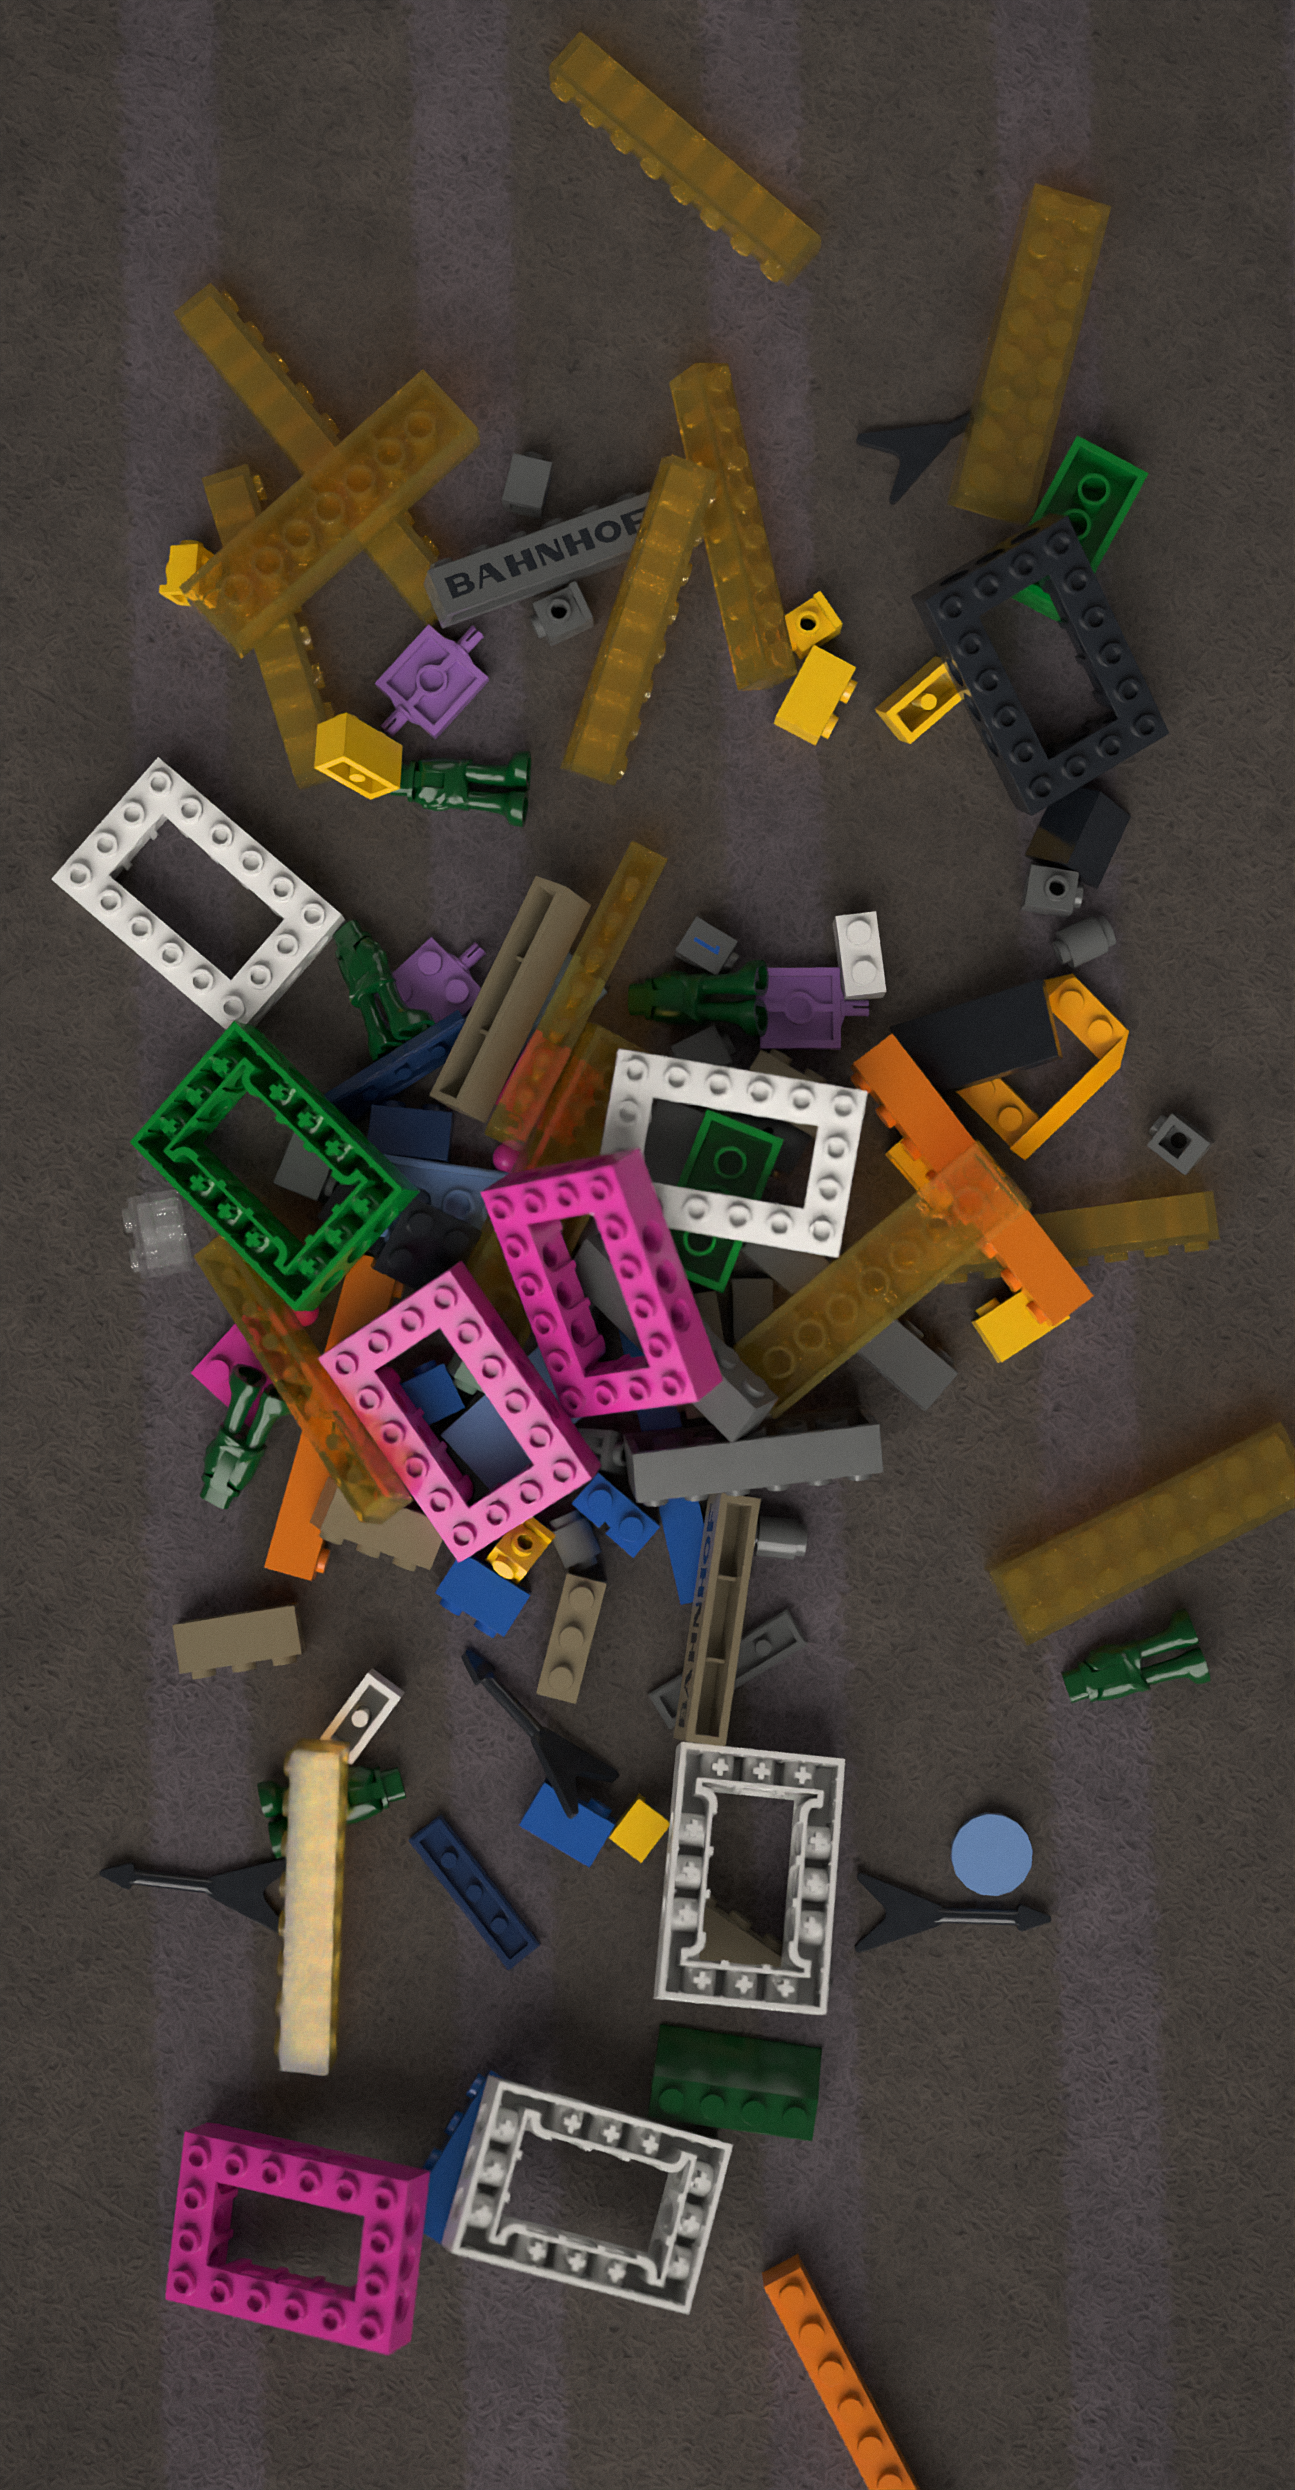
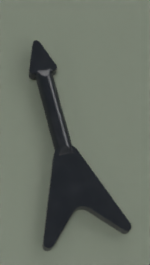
(914, 449)
(558, 1756)
(236, 1889)
(913, 1914)

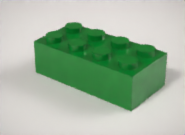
(1095, 495)
(724, 1161)

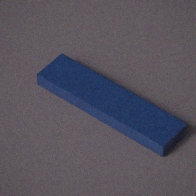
(397, 1068)
(474, 1892)

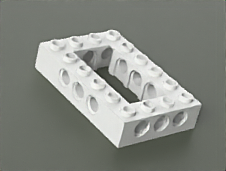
(134, 820)
(831, 1108)
(817, 1794)
(684, 2219)

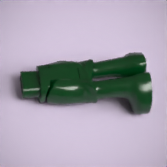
(444, 785)
(367, 973)
(680, 998)
(232, 1455)
(1118, 1671)
(366, 1796)

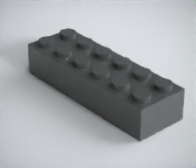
(779, 1453)

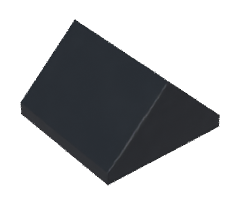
(1079, 835)

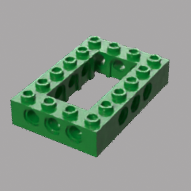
(175, 1148)

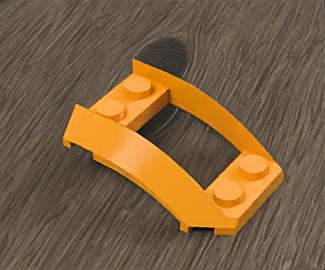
(1098, 1032)

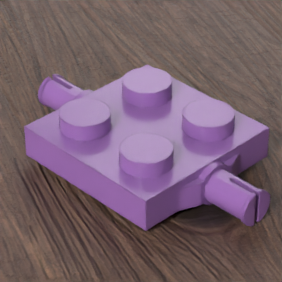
(432, 681)
(439, 980)
(806, 1009)

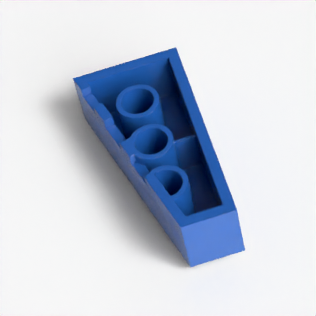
(447, 2162)

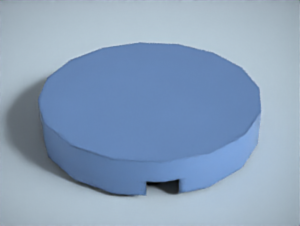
(991, 1854)

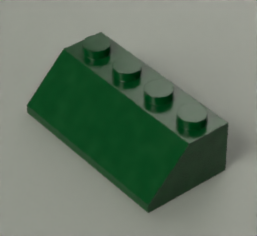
(735, 2082)

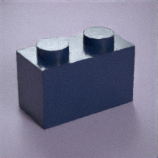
(412, 1132)

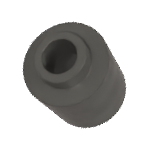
(1083, 941)
(780, 1538)
(575, 1540)

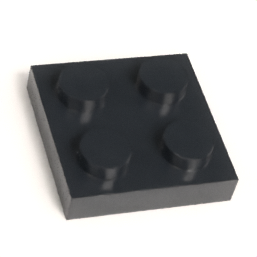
(424, 1244)

